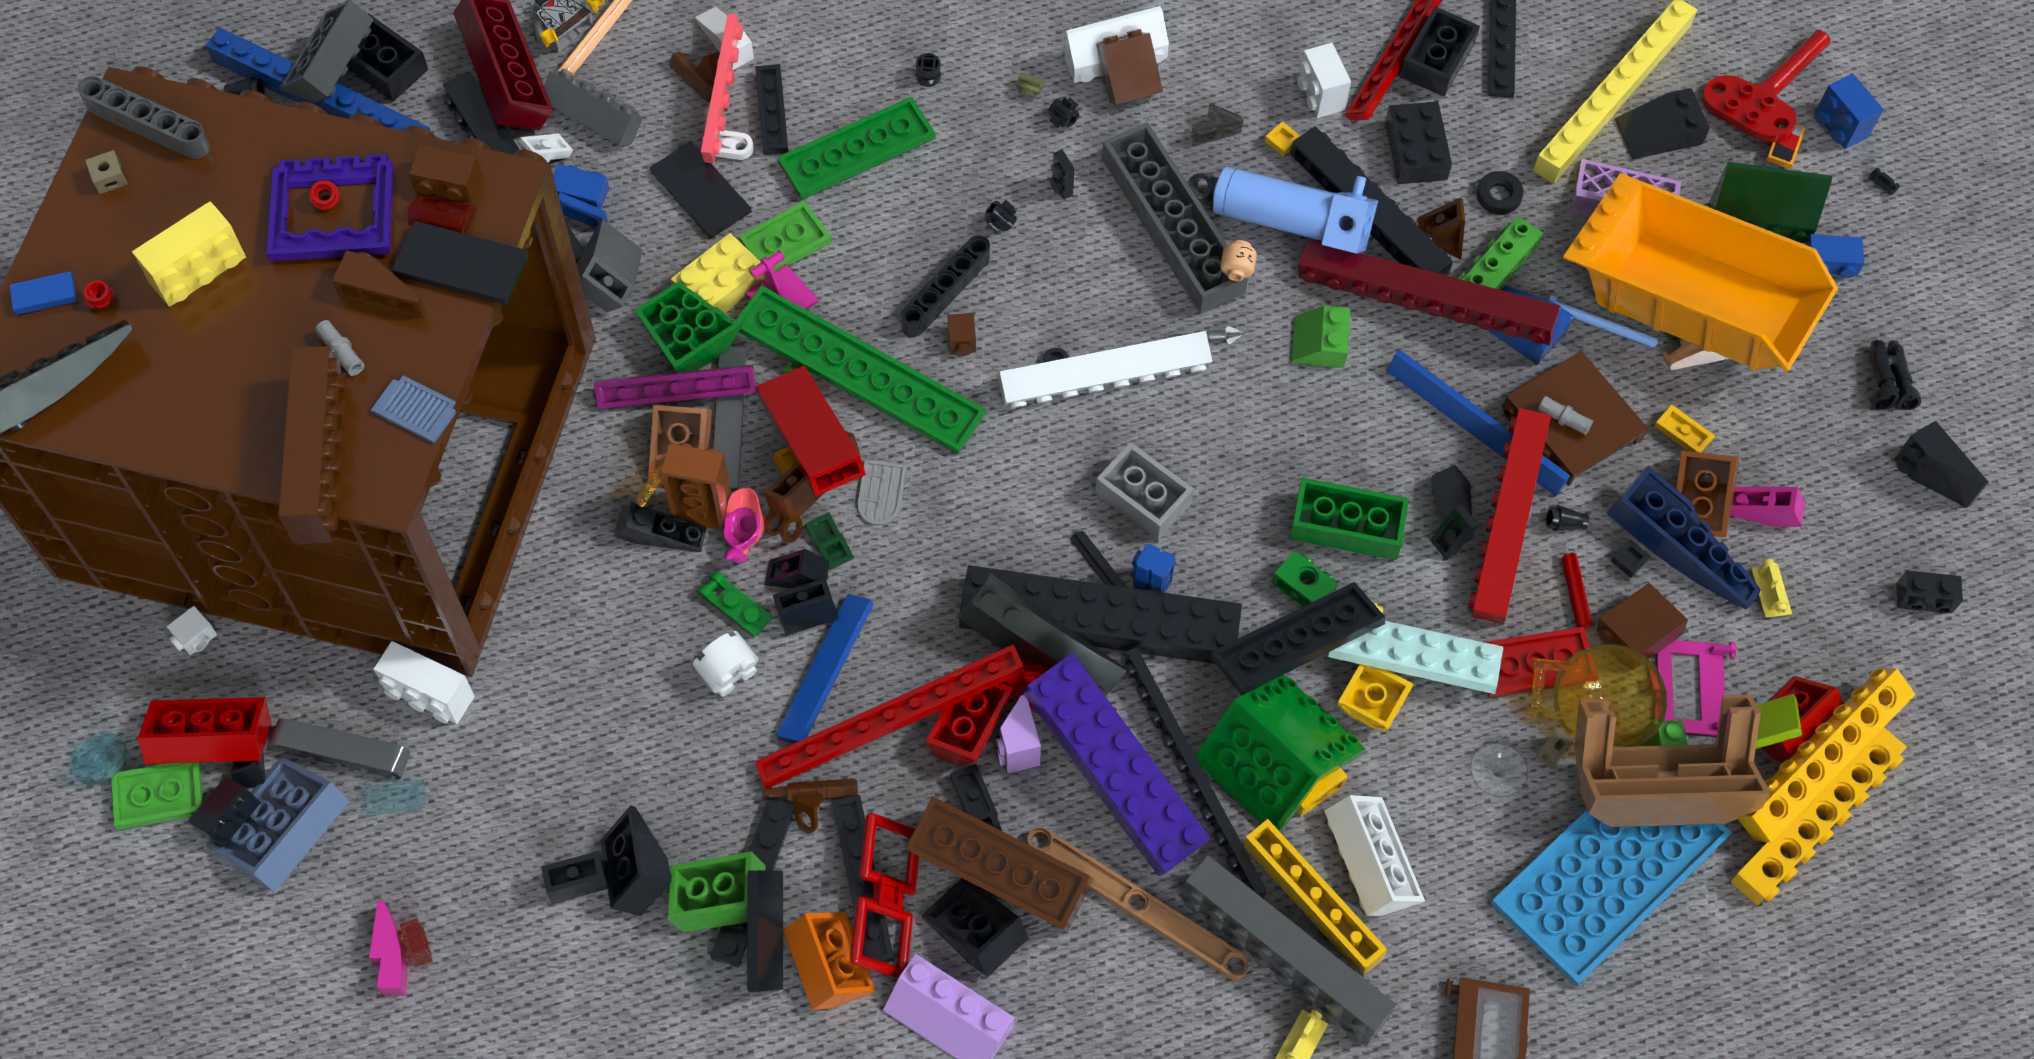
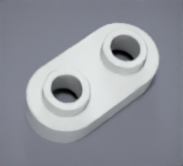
(731, 141)

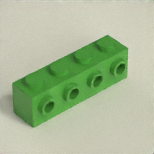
(1504, 255)

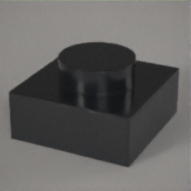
(1630, 558)

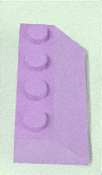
(948, 1012)

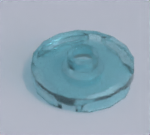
(98, 758)

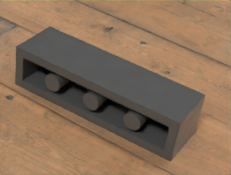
(591, 107)

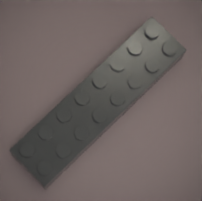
(1171, 215)
(1287, 951)

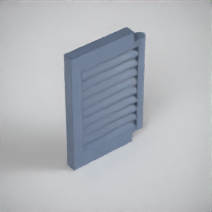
(415, 408)

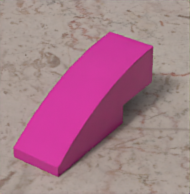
(388, 953)

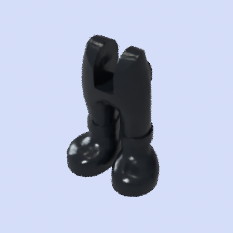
(1888, 394)

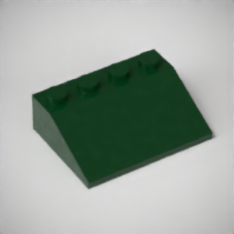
(1772, 198)

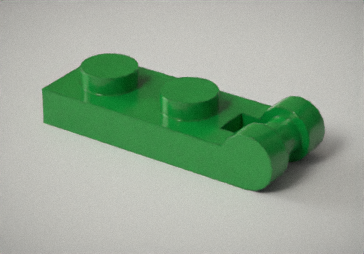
(734, 604)

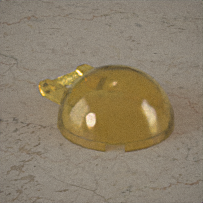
(1609, 673)

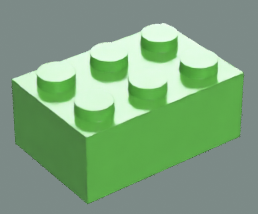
(711, 891)

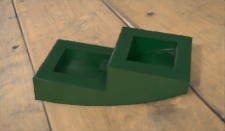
(829, 540)

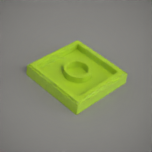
(1778, 721)

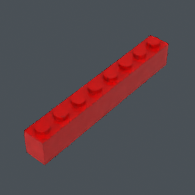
(1510, 517)

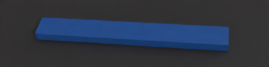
(1467, 415)

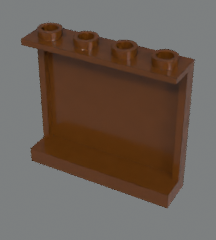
(1585, 389)

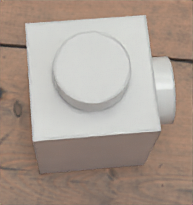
(191, 631)

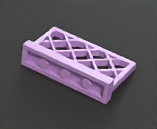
(1587, 201)

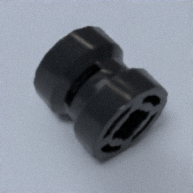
(928, 70)

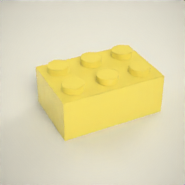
(189, 254)
(721, 273)

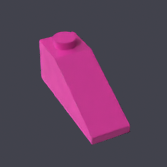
(1769, 505)

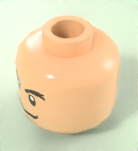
(1238, 260)

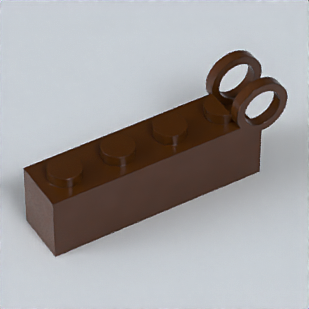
(791, 499)

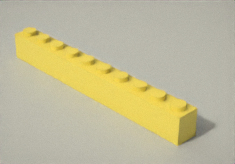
(1614, 91)

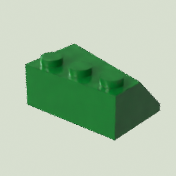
(687, 327)

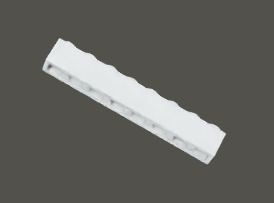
(1104, 368)

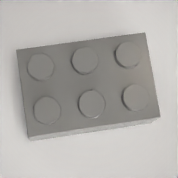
(1144, 490)

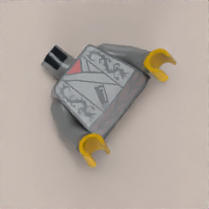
(563, 21)

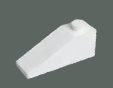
(713, 25)

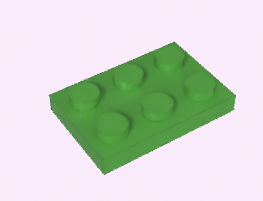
(793, 232)
(156, 794)

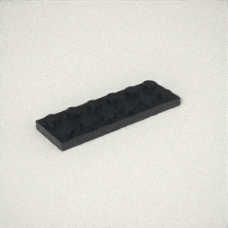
(1298, 638)

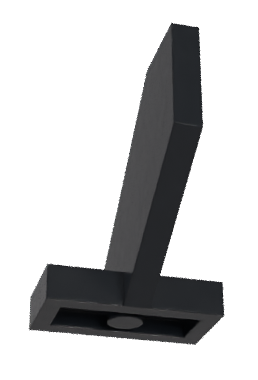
(1454, 511)

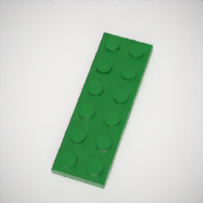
(856, 148)

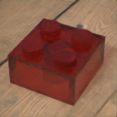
(415, 943)

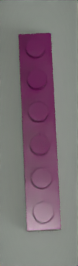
(675, 386)

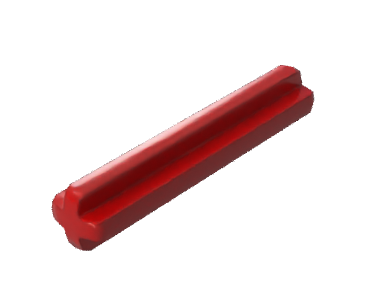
(1576, 590)

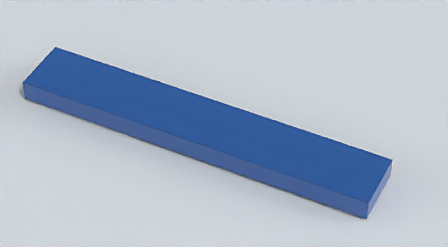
(825, 669)

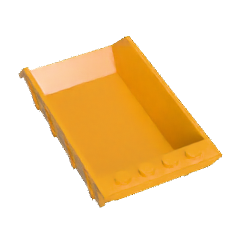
(1702, 274)

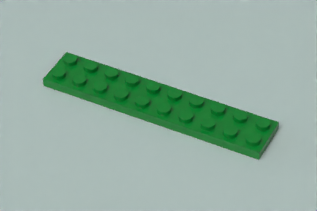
(860, 369)

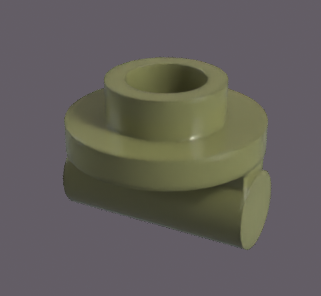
(1030, 84)

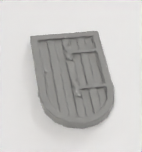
(881, 491)

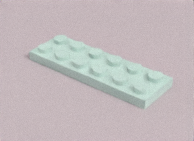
(1426, 655)

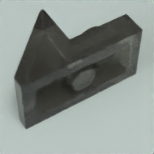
(1220, 125)

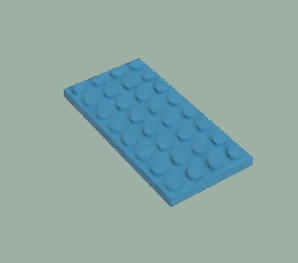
(1601, 886)

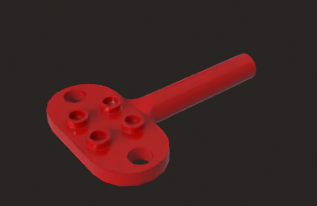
(1756, 106)

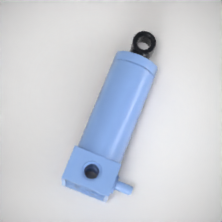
(1292, 207)

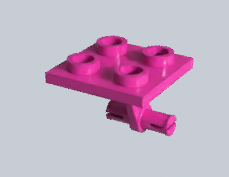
(782, 282)

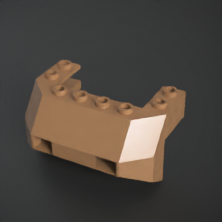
(1670, 781)

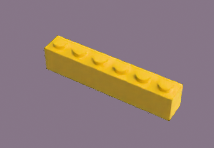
(1315, 898)

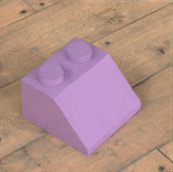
(1019, 741)

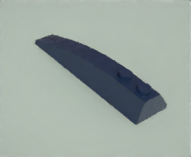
(1673, 531)

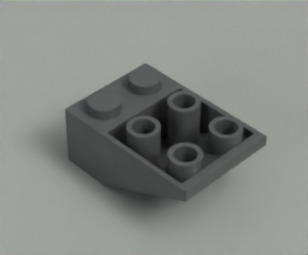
(609, 267)

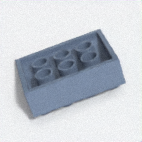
(285, 826)

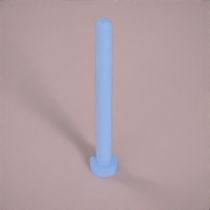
(1607, 324)

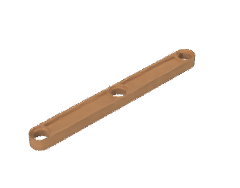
(1154, 914)

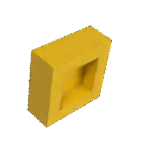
(1281, 138)

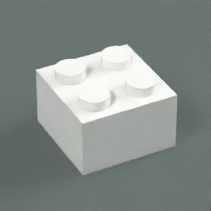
(1324, 80)

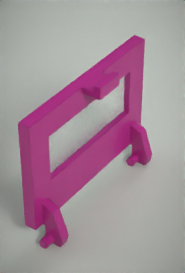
(1694, 683)

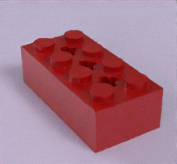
(204, 730)

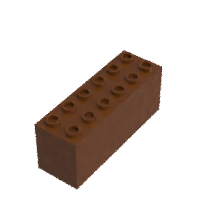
(1000, 863)

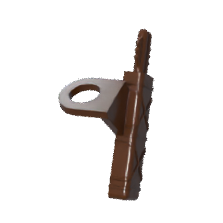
(699, 77)
(809, 796)

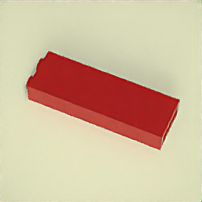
(810, 431)

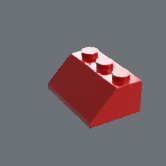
(1815, 707)
(967, 725)

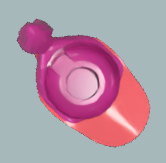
(742, 524)

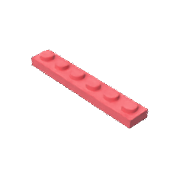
(720, 97)

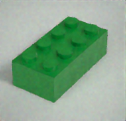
(1349, 518)

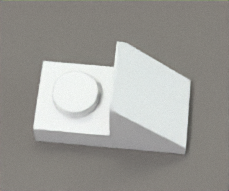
(548, 146)

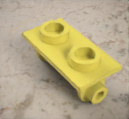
(1772, 593)
(1303, 1036)

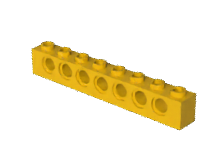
(1828, 752)
(1755, 883)

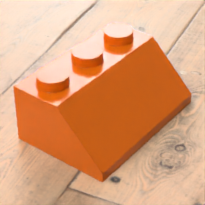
(822, 958)

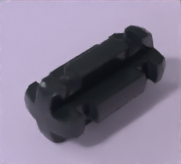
(1884, 181)

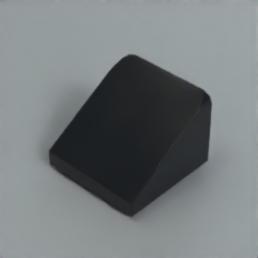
(248, 773)

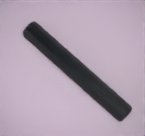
(1096, 559)

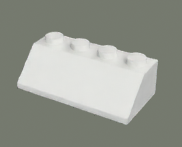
(1081, 42)
(1373, 855)

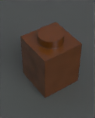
(961, 334)

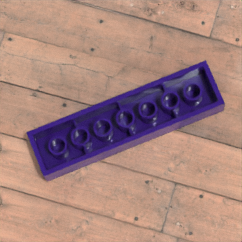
(1116, 765)

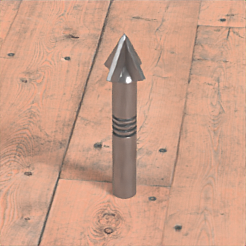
(1229, 334)

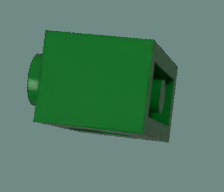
(1301, 567)

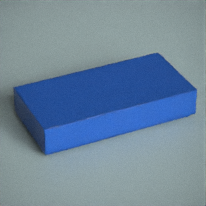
(581, 211)
(43, 293)

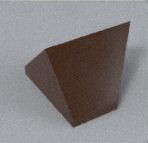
(1446, 226)

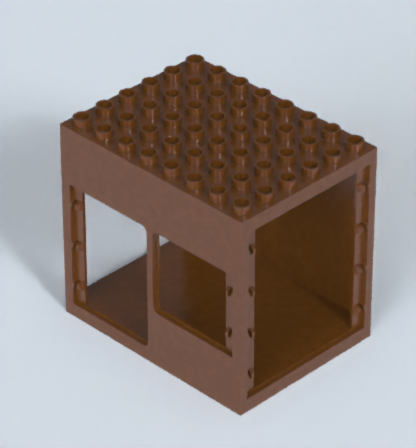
(173, 448)

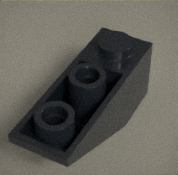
(658, 529)

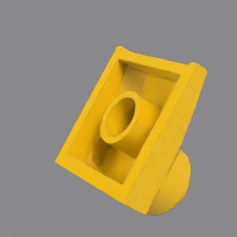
(1374, 696)

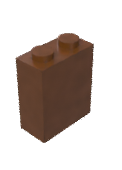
(1129, 66)
(1643, 622)

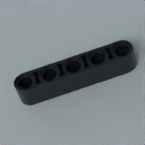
(947, 275)

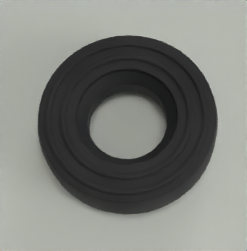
(1503, 179)

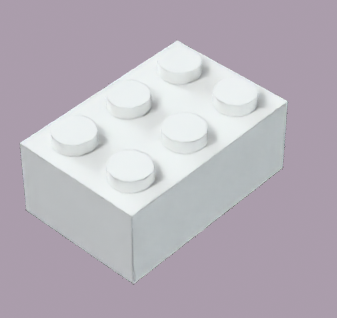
(423, 683)

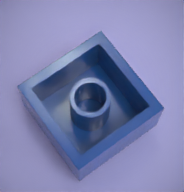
(1848, 111)

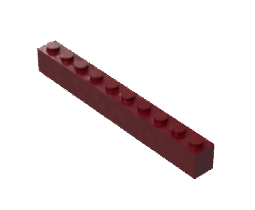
(1429, 292)

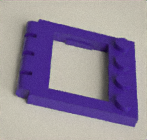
(314, 243)

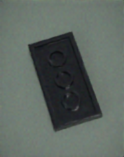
(700, 190)
(460, 263)
(764, 930)

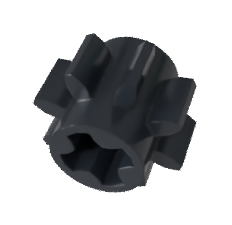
(1063, 112)
(1000, 216)

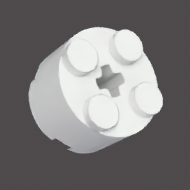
(726, 662)

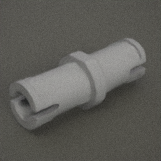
(340, 347)
(1565, 415)

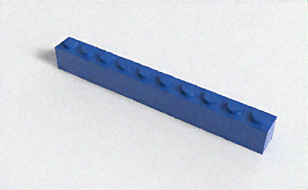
(255, 61)

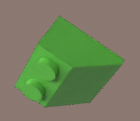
(1321, 336)

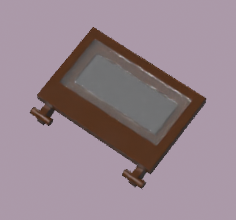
(1489, 1020)

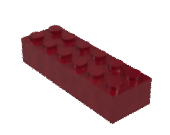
(503, 63)

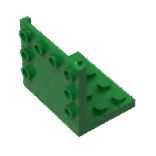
(1275, 749)

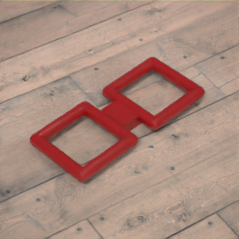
(886, 898)

